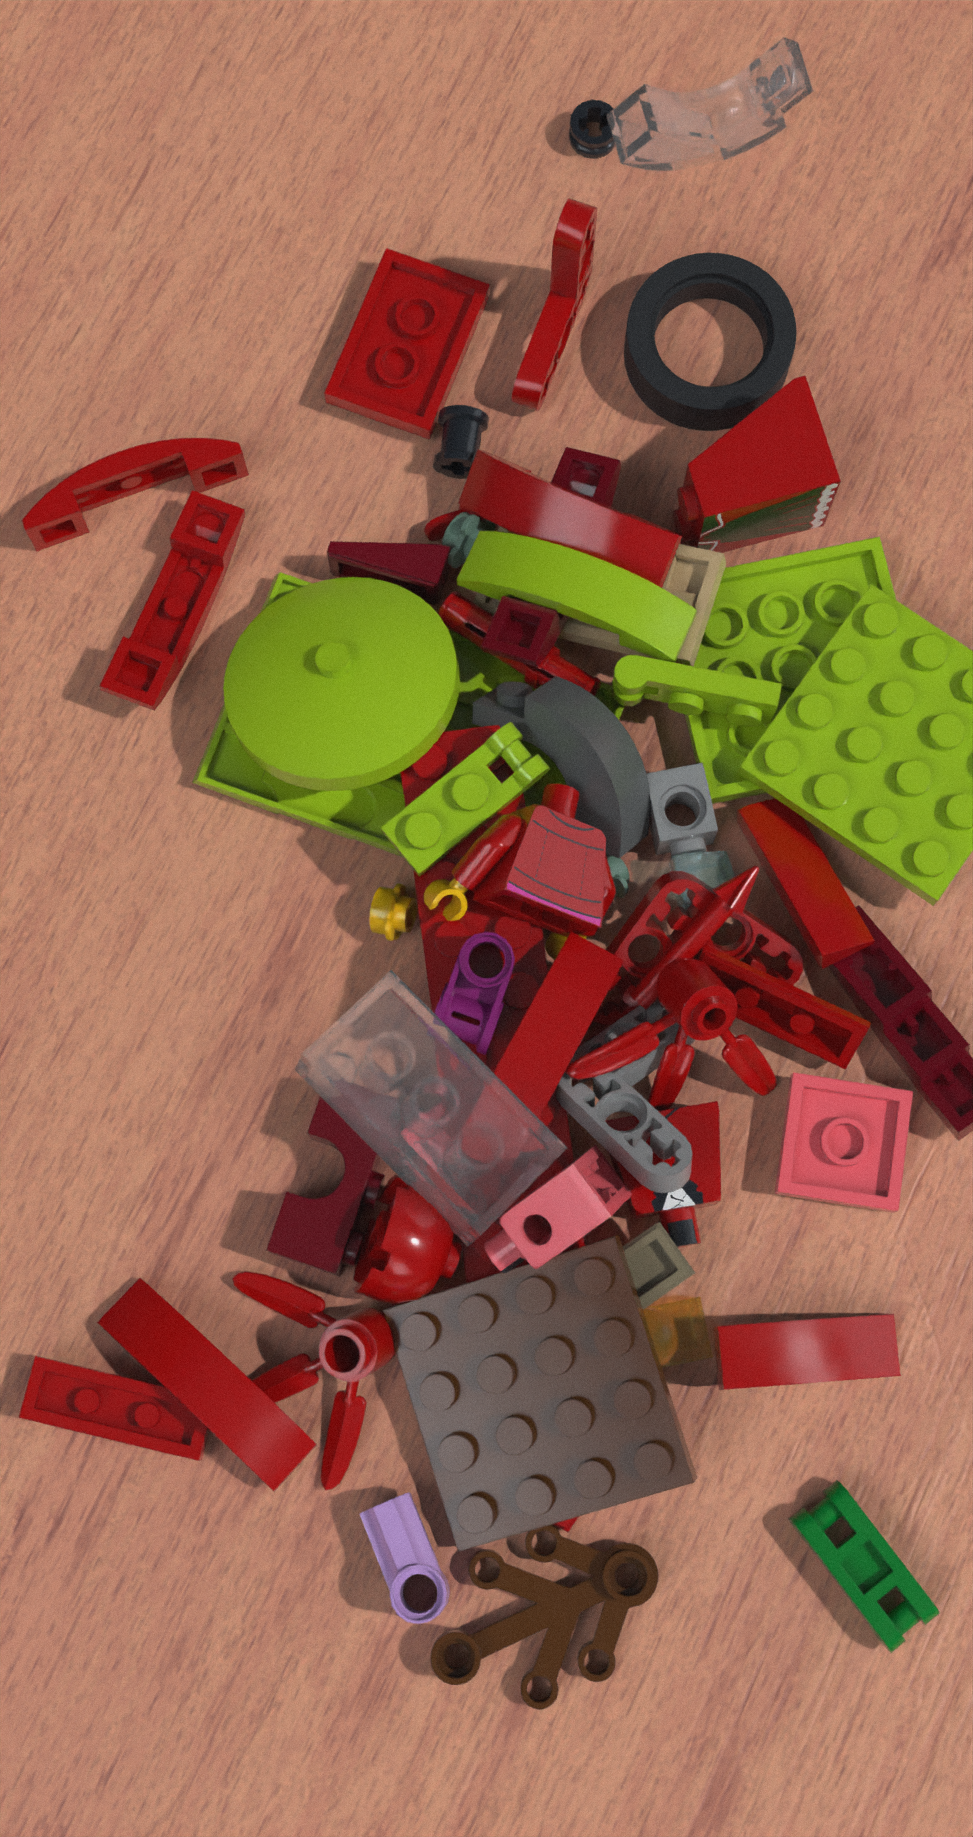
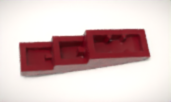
(911, 1027)

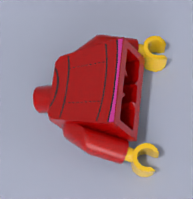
(537, 869)

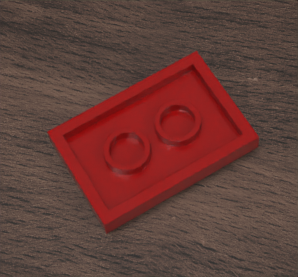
(407, 343)

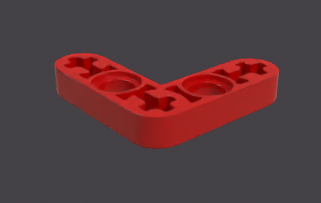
(568, 285)
(679, 920)

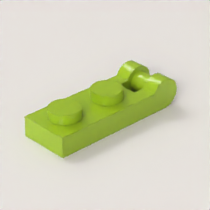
(695, 689)
(463, 800)

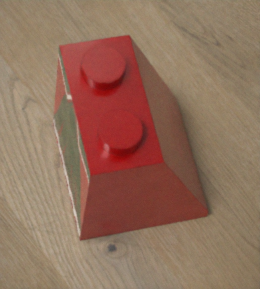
(760, 477)

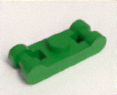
(864, 1566)

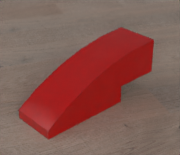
(806, 1351)

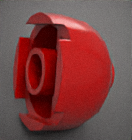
(405, 1248)

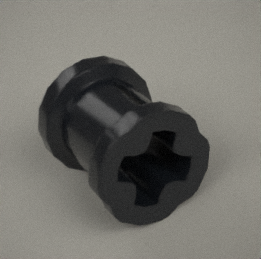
(460, 439)

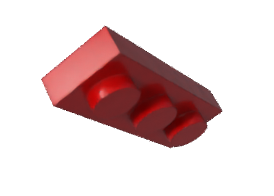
(112, 1408)

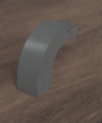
(586, 747)

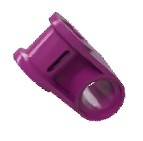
(475, 995)

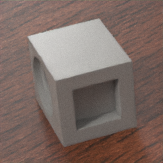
(681, 786)

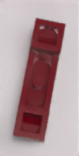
(525, 629)

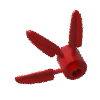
(703, 1011)
(347, 1351)

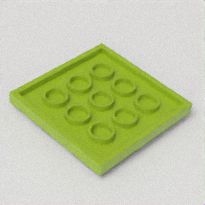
(772, 627)
(881, 745)

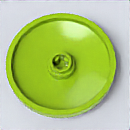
(342, 683)

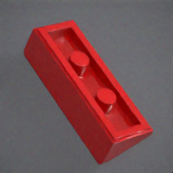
(804, 881)
(788, 1011)

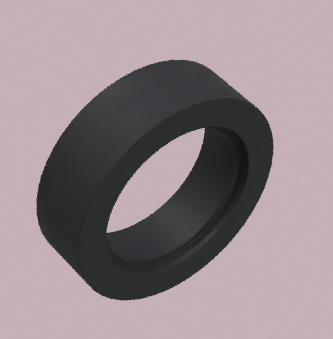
(718, 278)

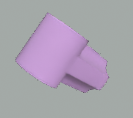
(404, 1551)

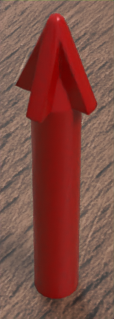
(730, 897)

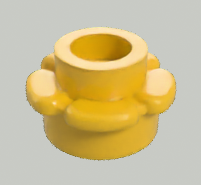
(392, 912)

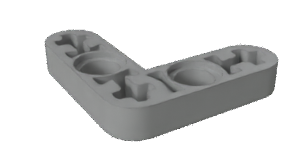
(618, 1095)

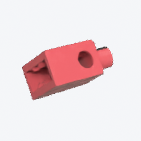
(570, 1201)

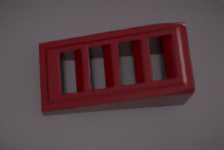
(409, 565)

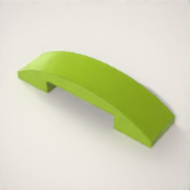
(580, 588)

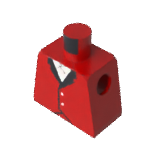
(677, 1209)

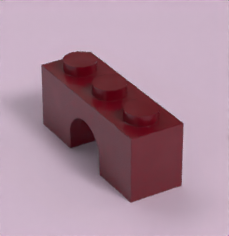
(324, 1229)

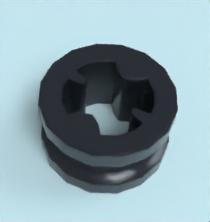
(579, 136)

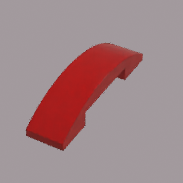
(127, 472)
(563, 517)
(178, 603)
(557, 1021)
(207, 1384)

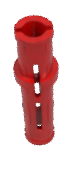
(473, 623)

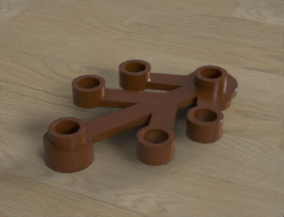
(555, 1609)

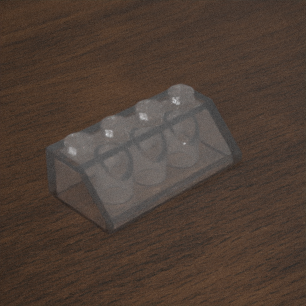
(429, 1107)

